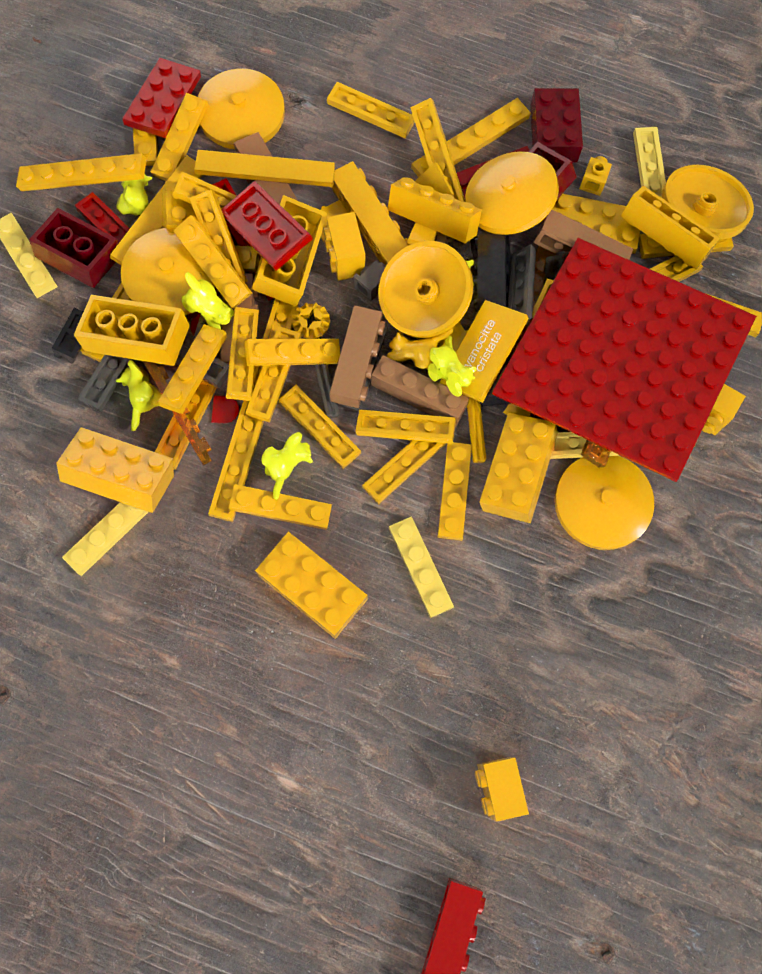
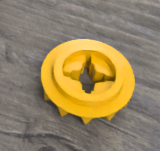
(316, 328)

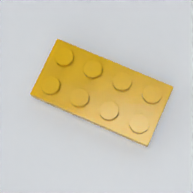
(599, 216)

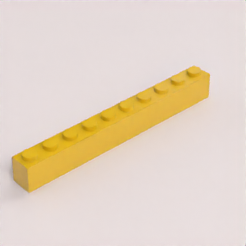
(375, 223)

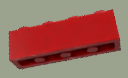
(454, 929)

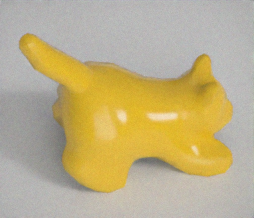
(415, 350)

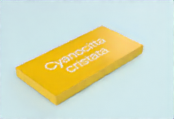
(488, 346)

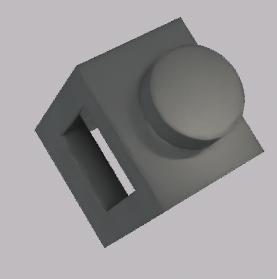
(369, 280)

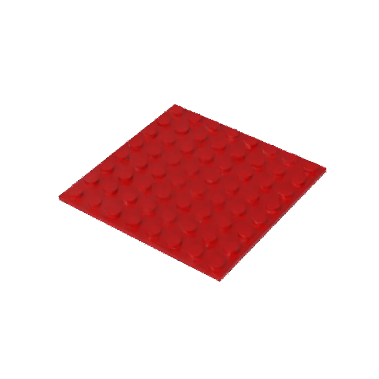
(625, 358)

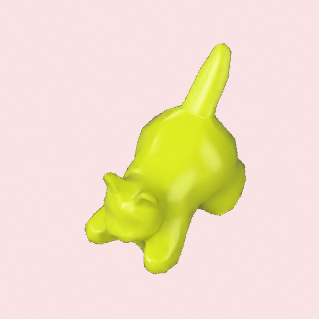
(134, 197)
(203, 299)
(448, 366)
(141, 392)
(282, 462)

